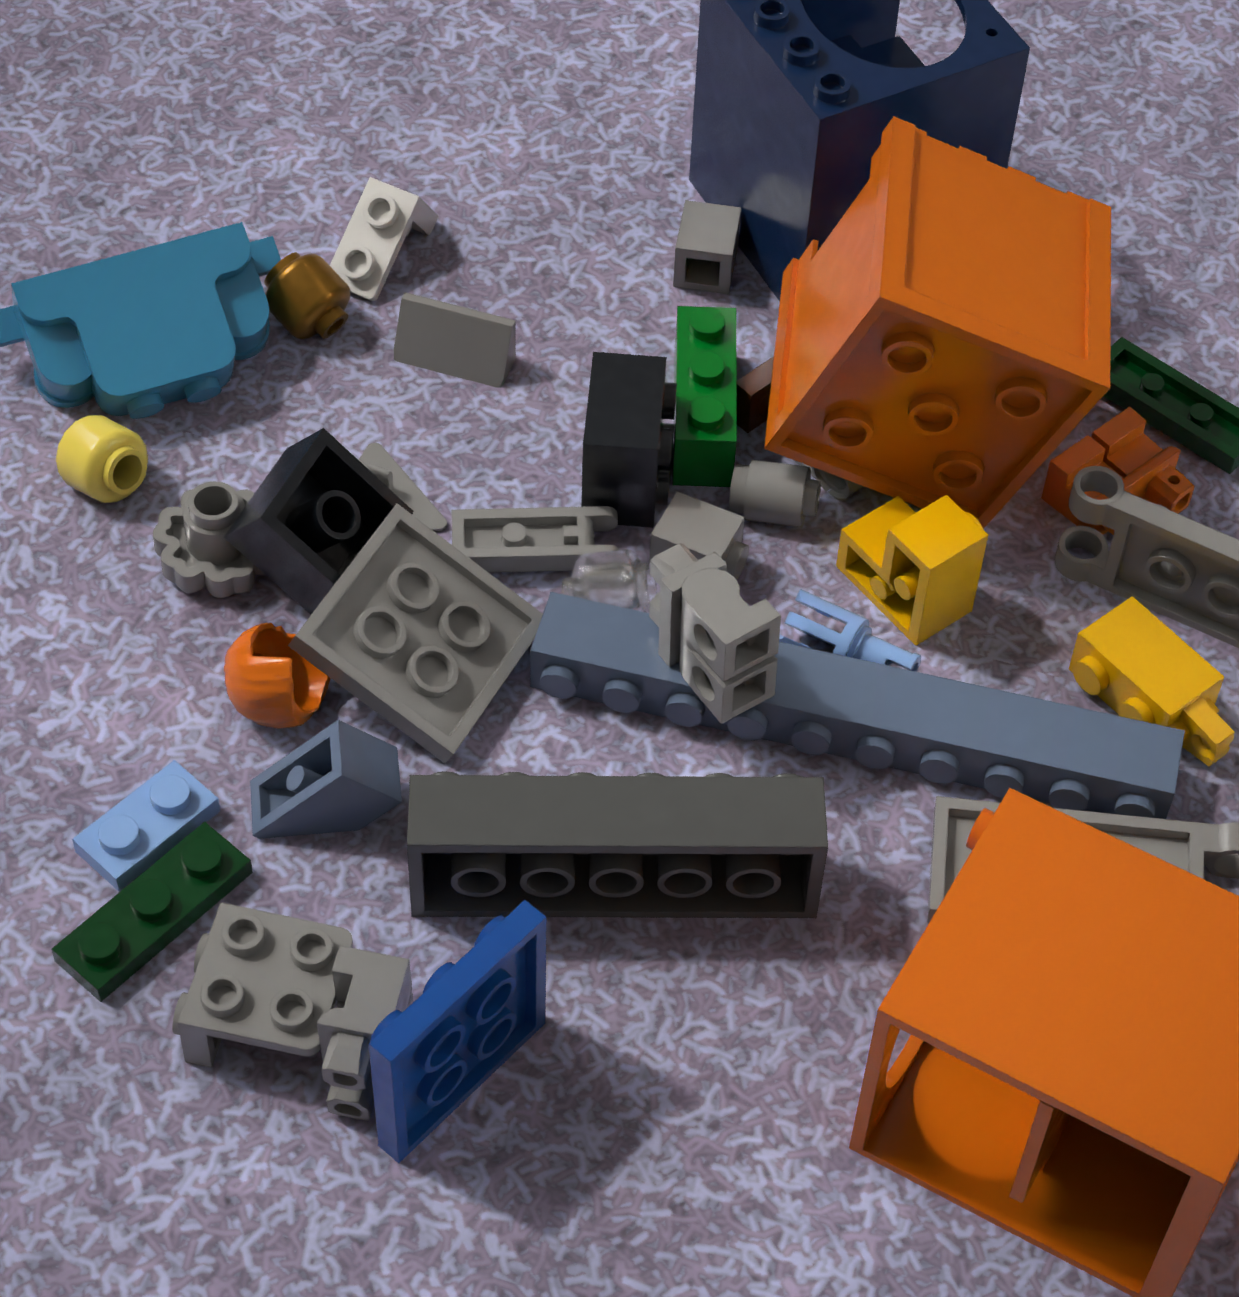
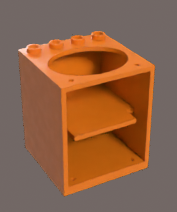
(1067, 1048)

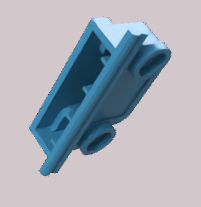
(145, 322)

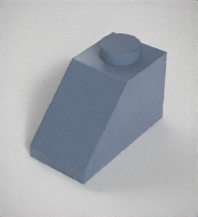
(327, 785)

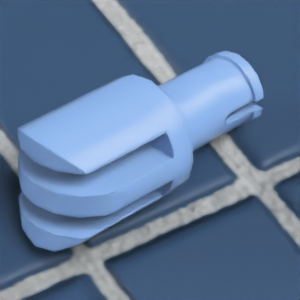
(855, 639)

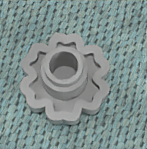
(194, 542)

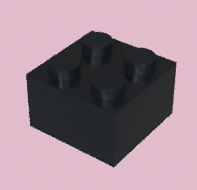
(628, 436)
(311, 517)

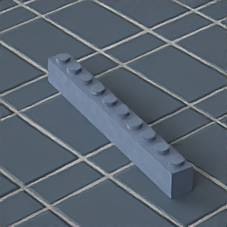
(874, 715)

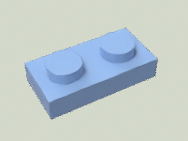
(146, 825)

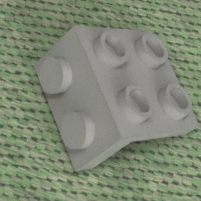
(258, 984)

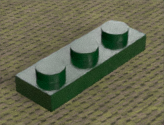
(1175, 404)
(152, 911)

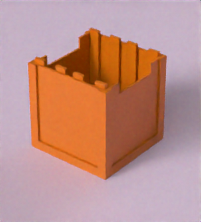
(943, 328)

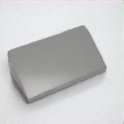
(455, 340)

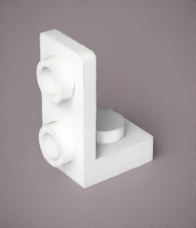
(376, 235)

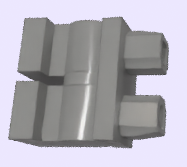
(713, 633)

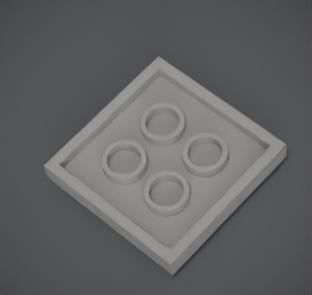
(419, 633)

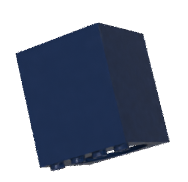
(800, 100)

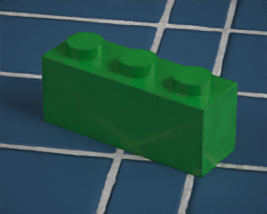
(705, 396)

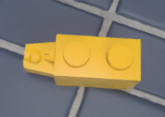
(1152, 677)

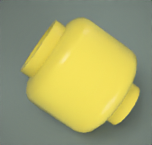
(102, 458)

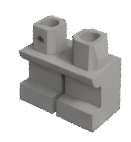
(366, 991)

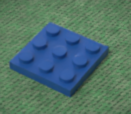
(458, 1029)

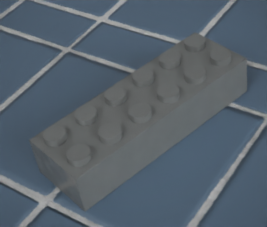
(616, 845)

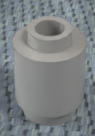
(774, 493)

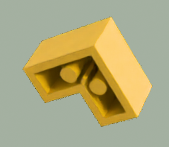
(915, 564)

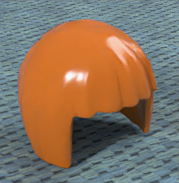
(272, 680)

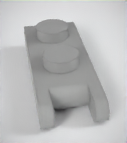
(530, 536)

